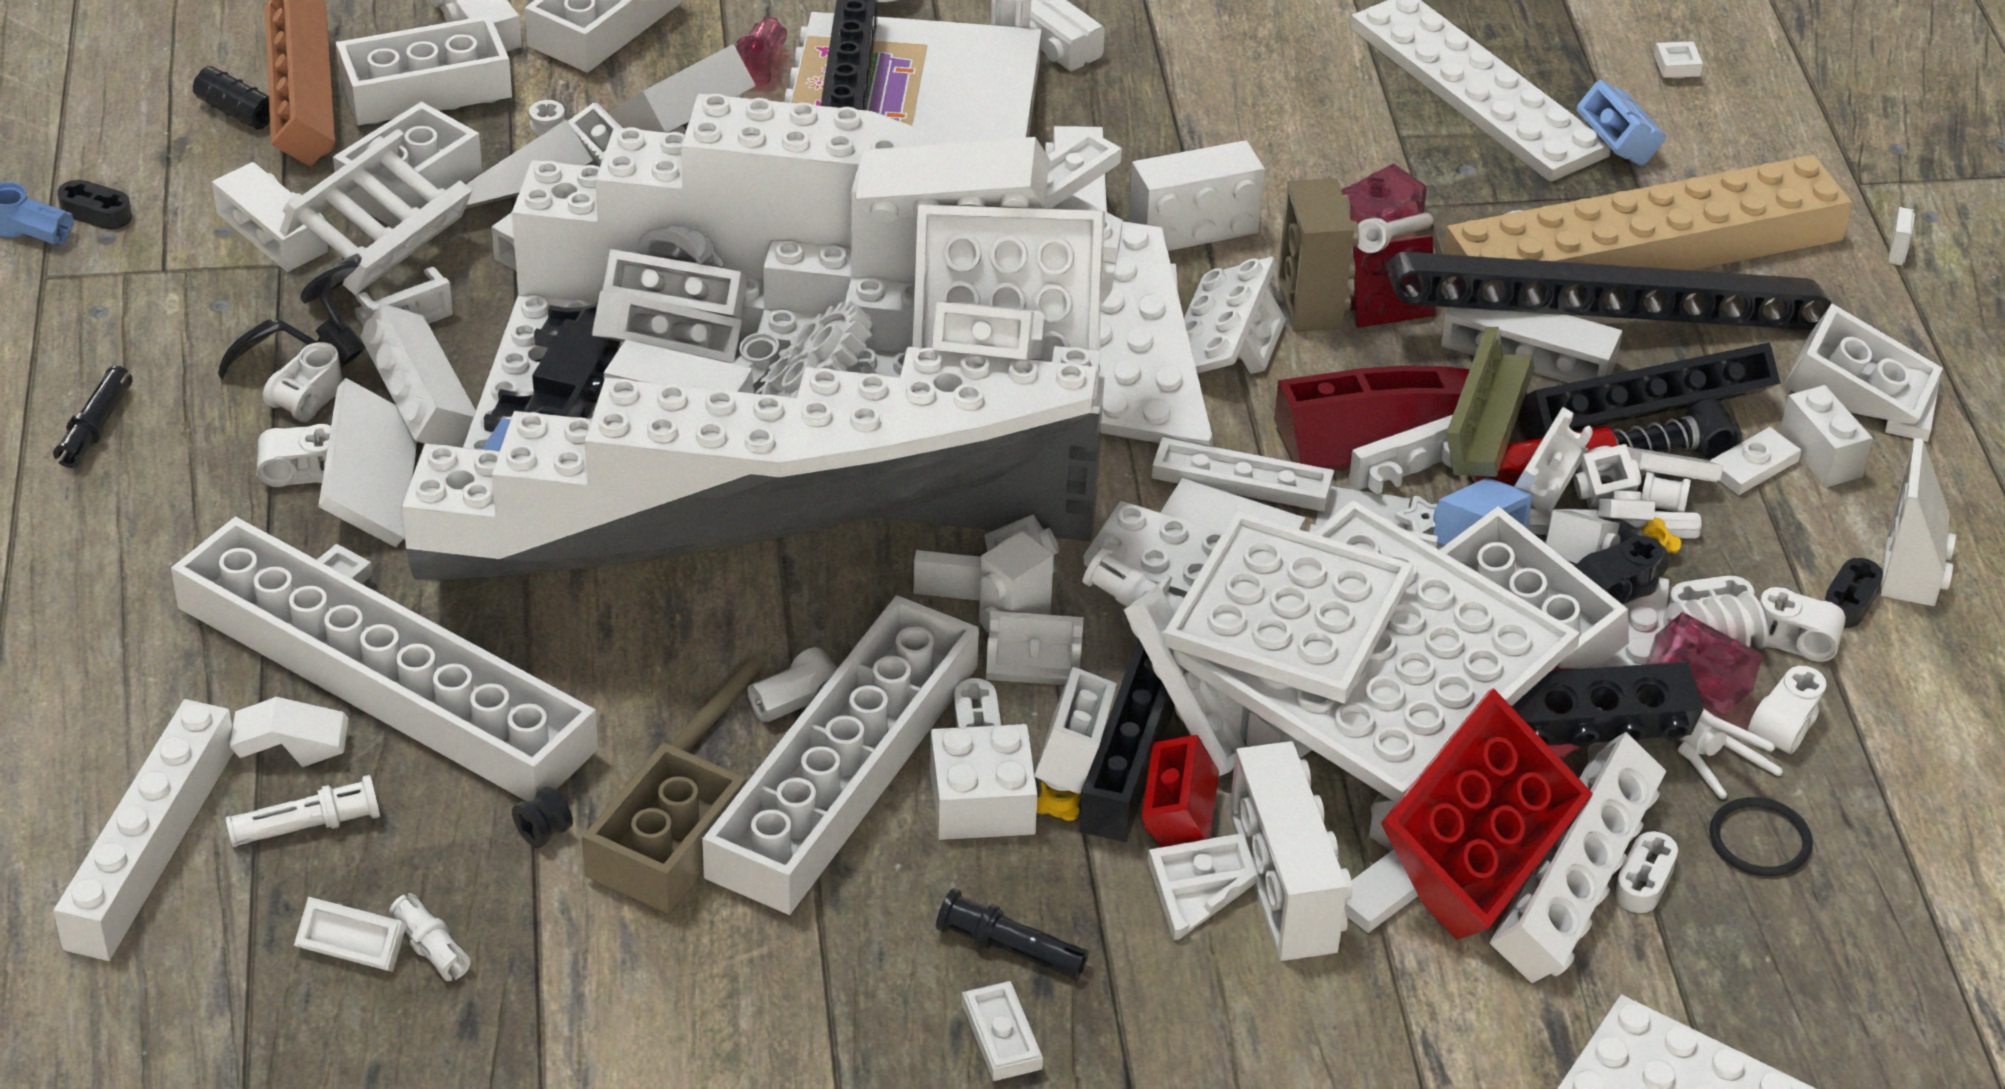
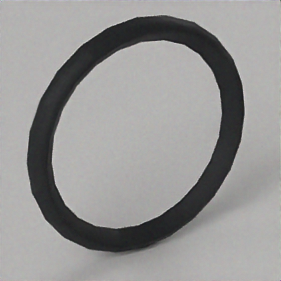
(1797, 862)

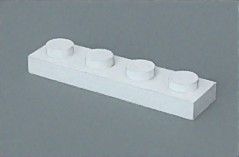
(1244, 474)
(1194, 699)

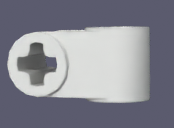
(308, 382)
(292, 455)
(1803, 624)
(1789, 708)

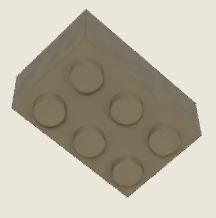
(1316, 254)
(655, 827)

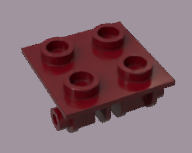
(1373, 294)

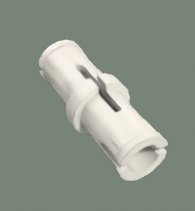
(430, 937)

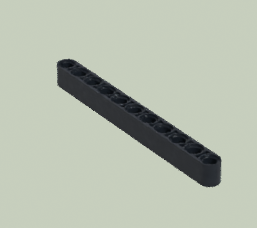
(1596, 280)

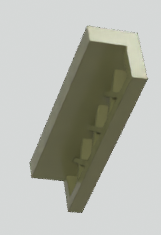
(1488, 407)

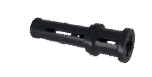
(991, 927)

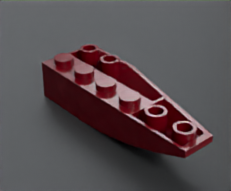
(1343, 410)

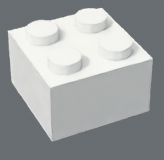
(983, 781)

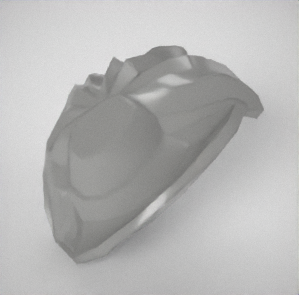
(679, 244)

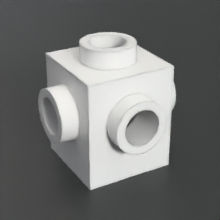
(1606, 465)

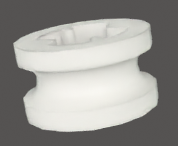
(545, 116)

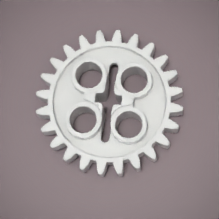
(824, 343)

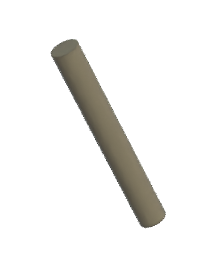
(717, 706)

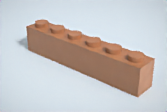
(299, 79)

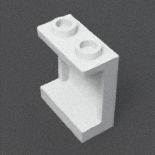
(988, 330)

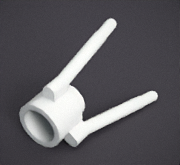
(1709, 738)

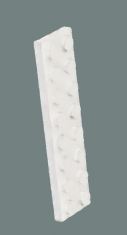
(1481, 87)

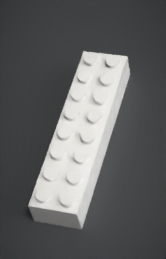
(840, 755)

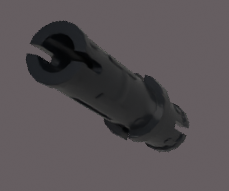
(87, 425)

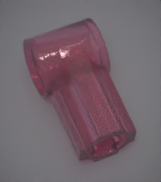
(761, 48)

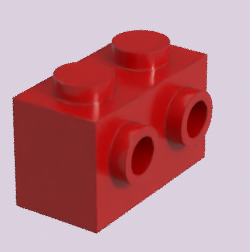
(1180, 792)

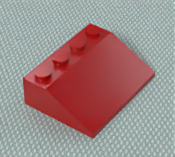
(1482, 816)

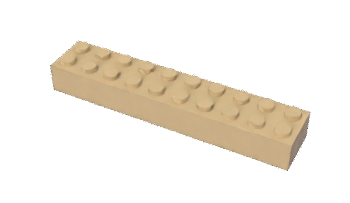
(1673, 223)

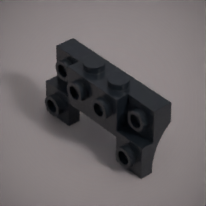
(569, 372)

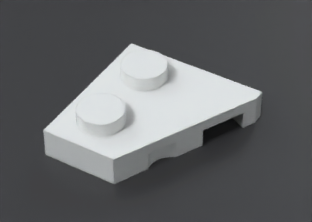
(1200, 879)

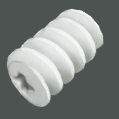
(1735, 616)

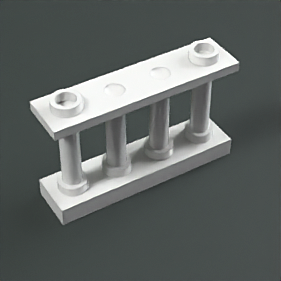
(389, 244)

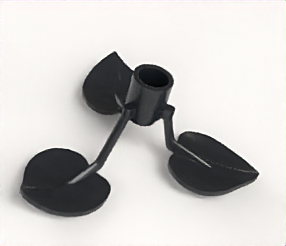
(332, 331)

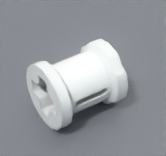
(1666, 493)

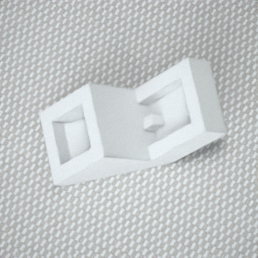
(303, 729)

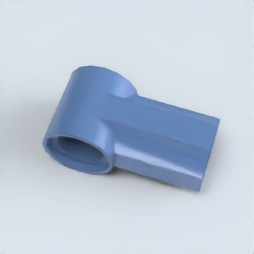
(29, 217)

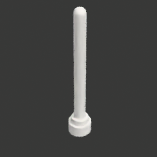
(1376, 233)

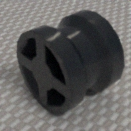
(542, 817)

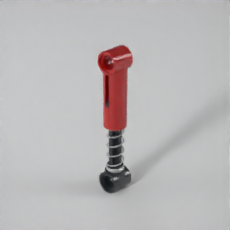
(1704, 428)

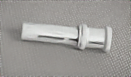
(327, 808)

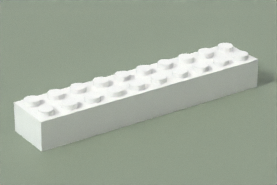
(386, 660)

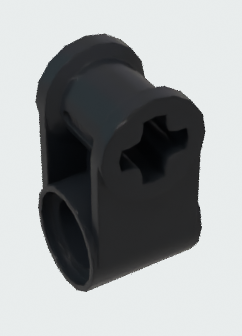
(1626, 568)

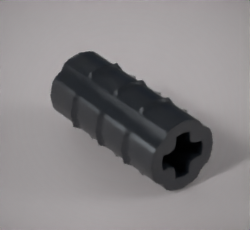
(232, 97)

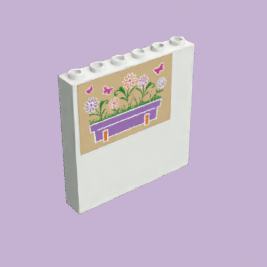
(936, 75)

